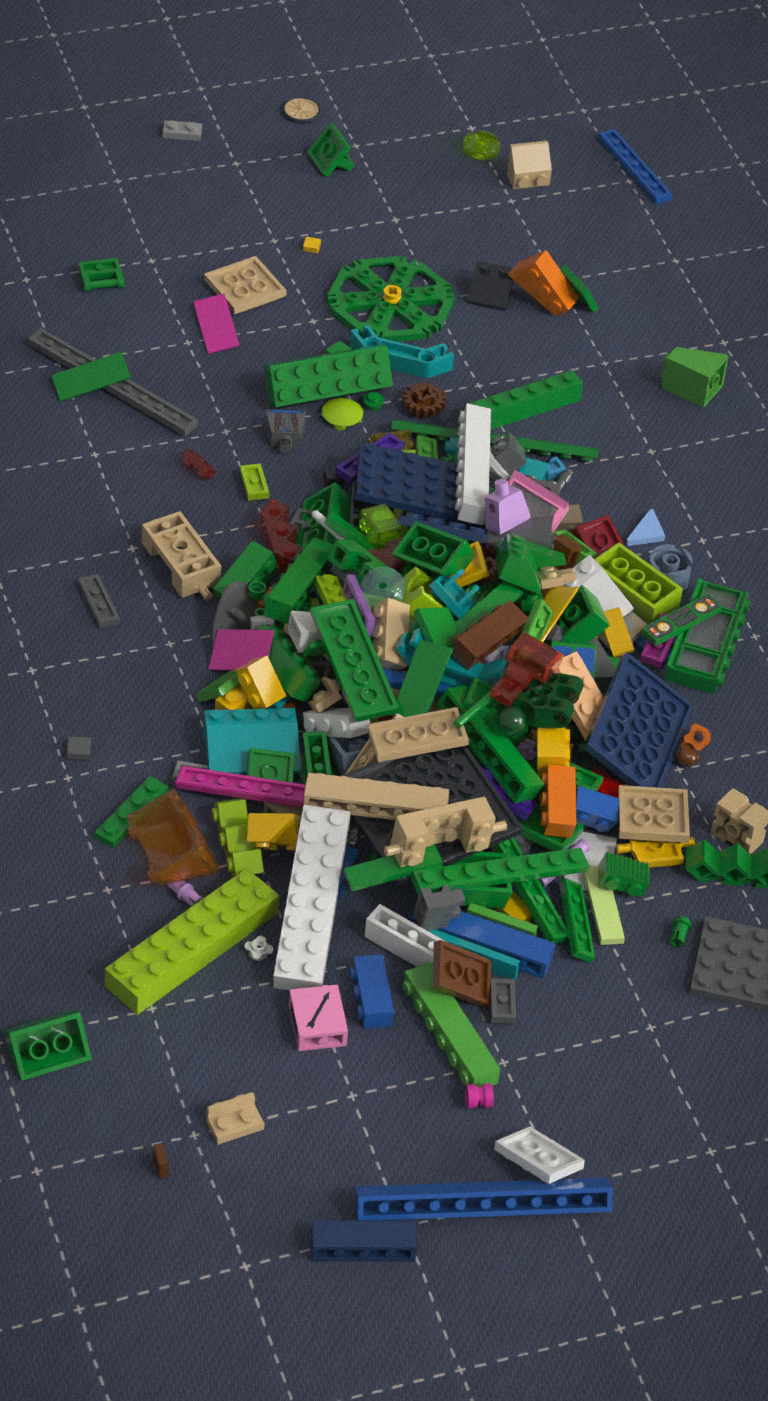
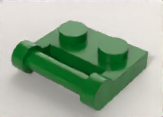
(100, 270)

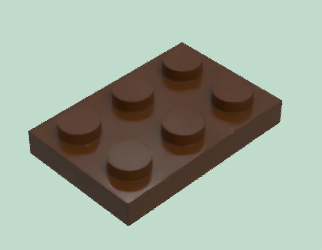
(462, 973)

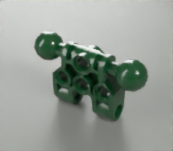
(542, 704)

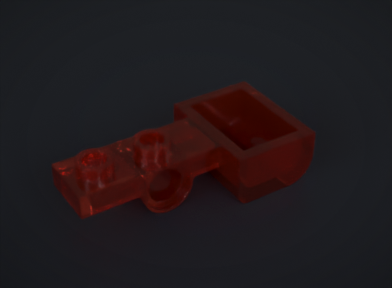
(528, 660)

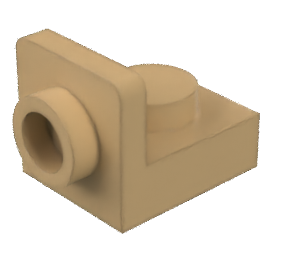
(326, 698)

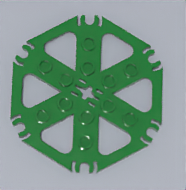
(384, 311)

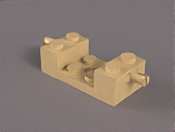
(193, 567)
(465, 820)

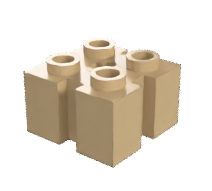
(740, 821)

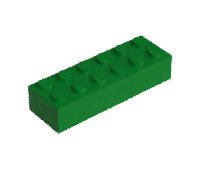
(328, 375)

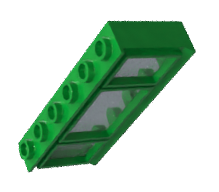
(704, 649)

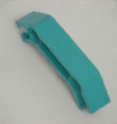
(405, 357)
(454, 674)

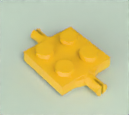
(655, 852)

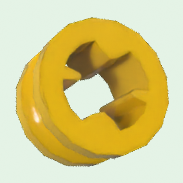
(392, 294)

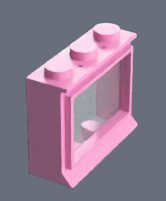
(539, 499)

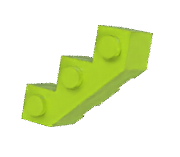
(233, 830)

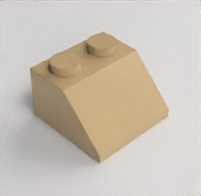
(529, 165)

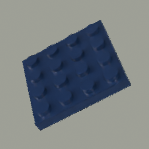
(454, 528)

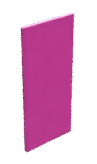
(216, 323)

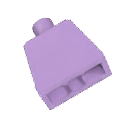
(505, 508)

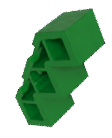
(730, 865)

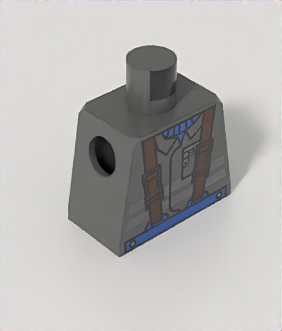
(285, 428)

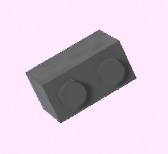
(509, 452)

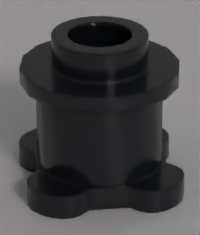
(330, 477)

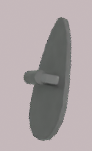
(234, 609)

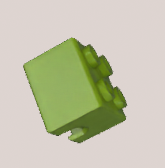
(418, 592)

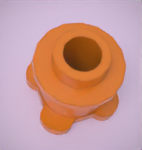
(691, 737)

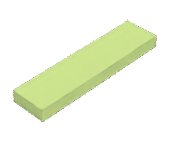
(603, 909)

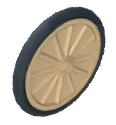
(301, 110)

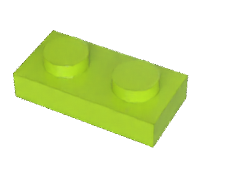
(254, 482)

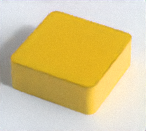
(312, 244)

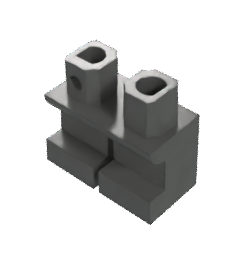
(436, 909)

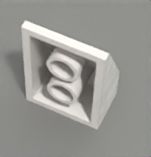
(597, 581)

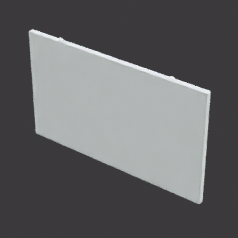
(598, 847)

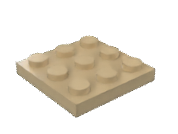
(245, 284)
(653, 814)

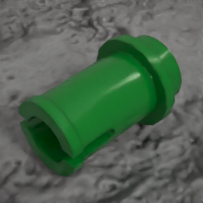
(681, 926)

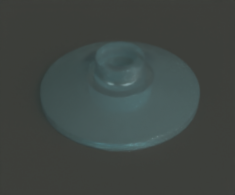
(394, 590)

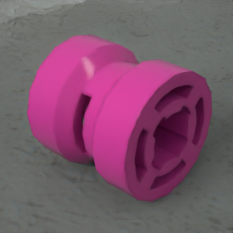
(479, 1095)

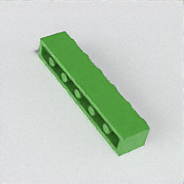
(451, 1028)

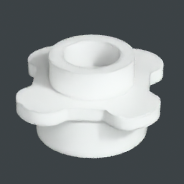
(258, 953)

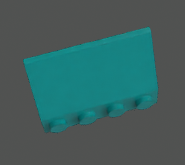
(232, 732)

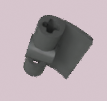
(534, 530)

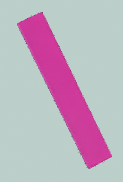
(241, 786)

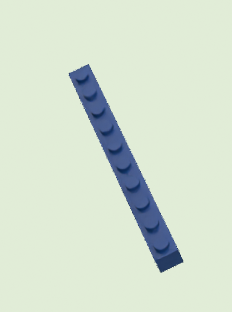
(483, 1199)

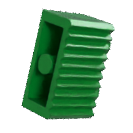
(623, 874)

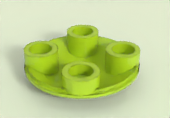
(342, 413)

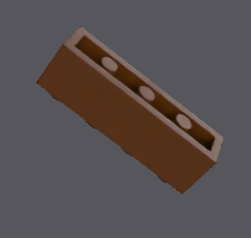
(488, 634)

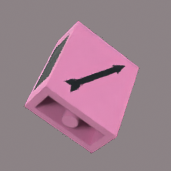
(318, 1017)

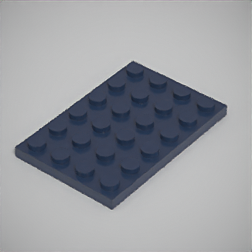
(407, 482)
(638, 725)

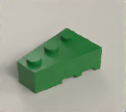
(253, 564)

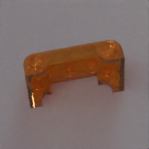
(172, 840)

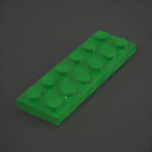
(354, 660)

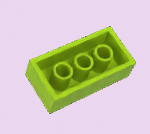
(640, 583)

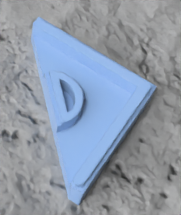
(647, 531)

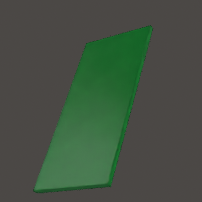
(91, 376)
(423, 678)

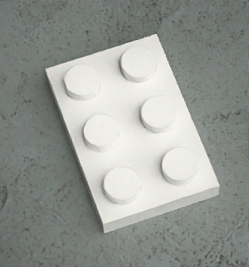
(539, 1155)

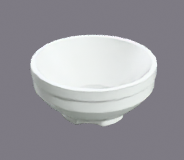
(496, 471)

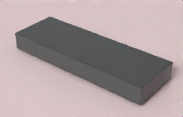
(98, 601)

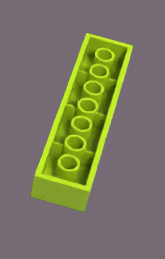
(191, 941)

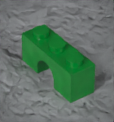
(354, 557)

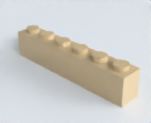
(371, 797)

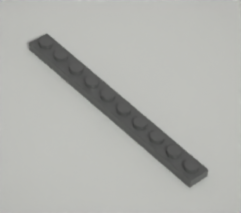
(125, 390)

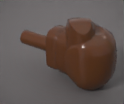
(686, 755)

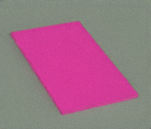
(239, 647)

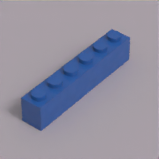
(533, 952)

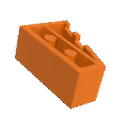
(545, 282)
(558, 801)

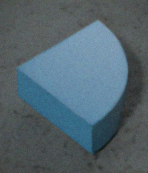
(555, 468)

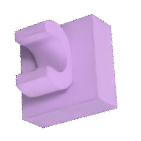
(526, 751)

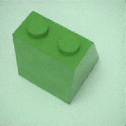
(694, 374)

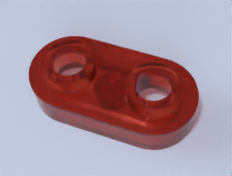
(194, 459)

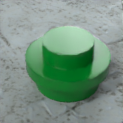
(373, 401)

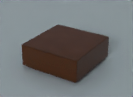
(160, 1161)

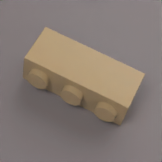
(390, 623)

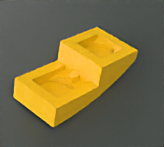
(617, 633)

